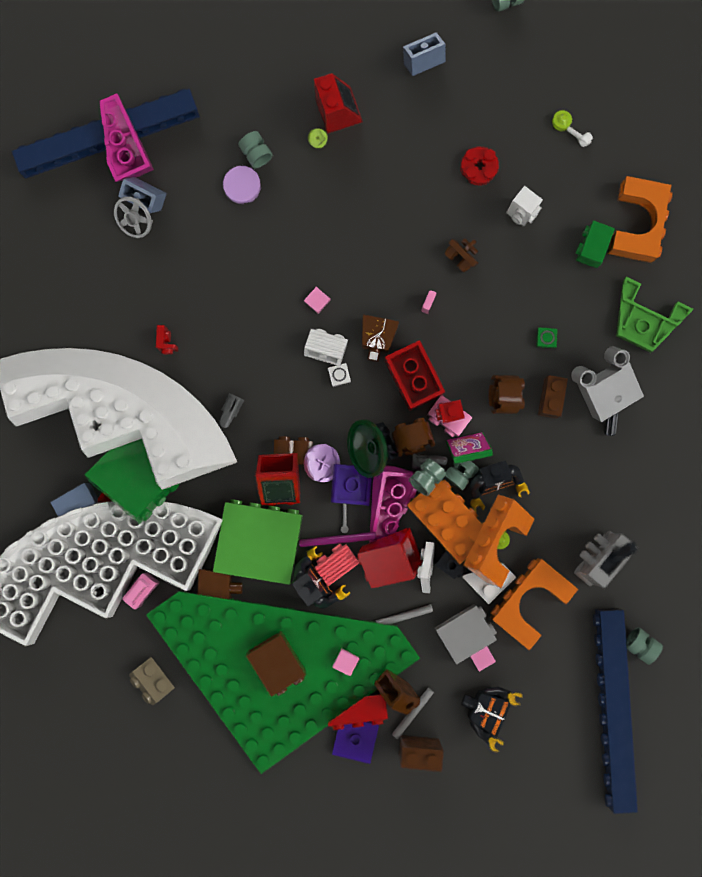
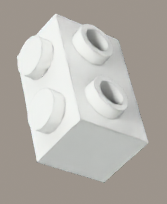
(524, 207)

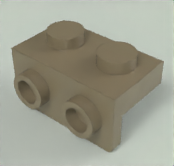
(151, 682)

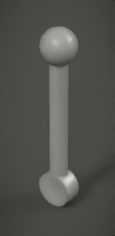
(344, 528)

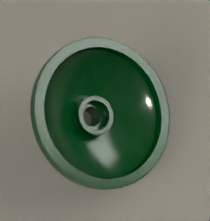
(367, 448)

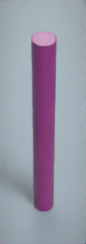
(337, 539)

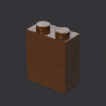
(276, 664)
(420, 753)

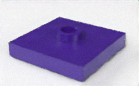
(350, 486)
(356, 742)

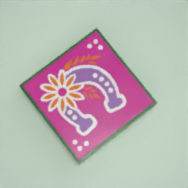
(469, 447)

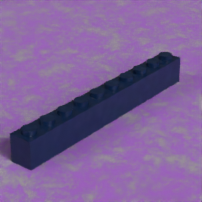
(89, 139)
(616, 711)

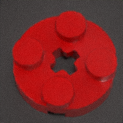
(486, 157)

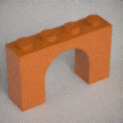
(655, 199)
(483, 555)
(508, 614)

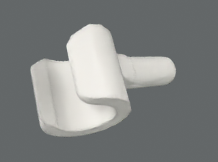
(583, 140)

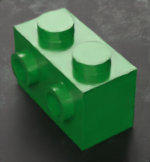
(595, 244)

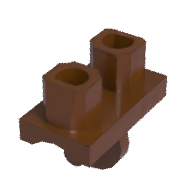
(455, 249)

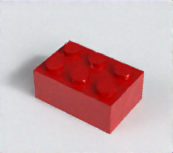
(414, 375)

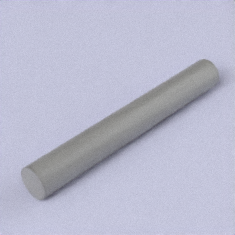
(406, 615)
(409, 717)

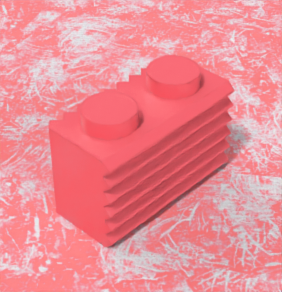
(337, 564)

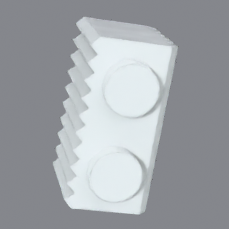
(325, 346)

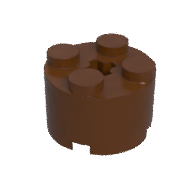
(506, 394)
(412, 437)

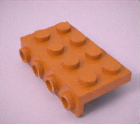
(448, 519)

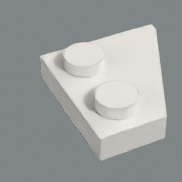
(426, 570)
(486, 590)

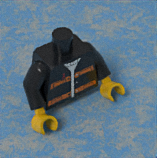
(493, 479)
(312, 586)
(489, 712)

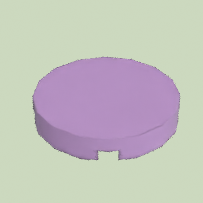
(241, 184)
(320, 462)

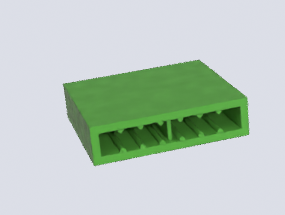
(258, 542)

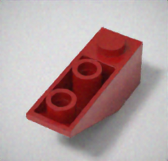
(368, 709)

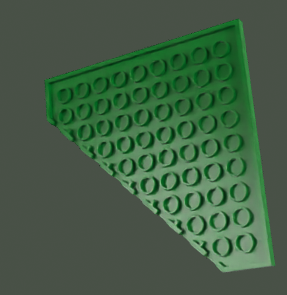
(212, 645)

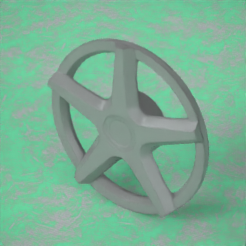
(132, 217)

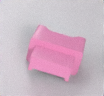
(140, 590)

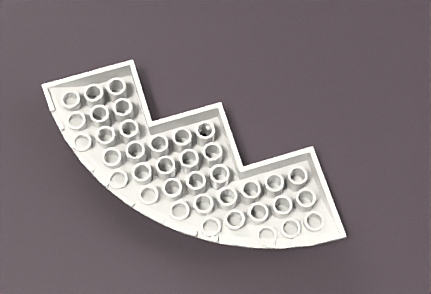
(116, 404)
(95, 551)

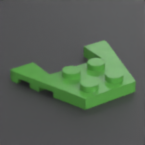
(643, 326)

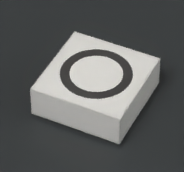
(339, 375)

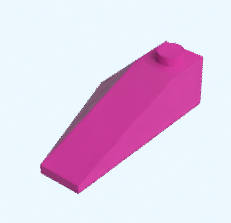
(123, 147)
(390, 500)

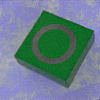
(546, 338)

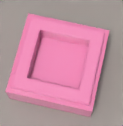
(317, 300)
(428, 302)
(483, 658)
(345, 662)

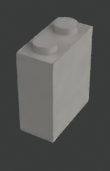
(466, 633)

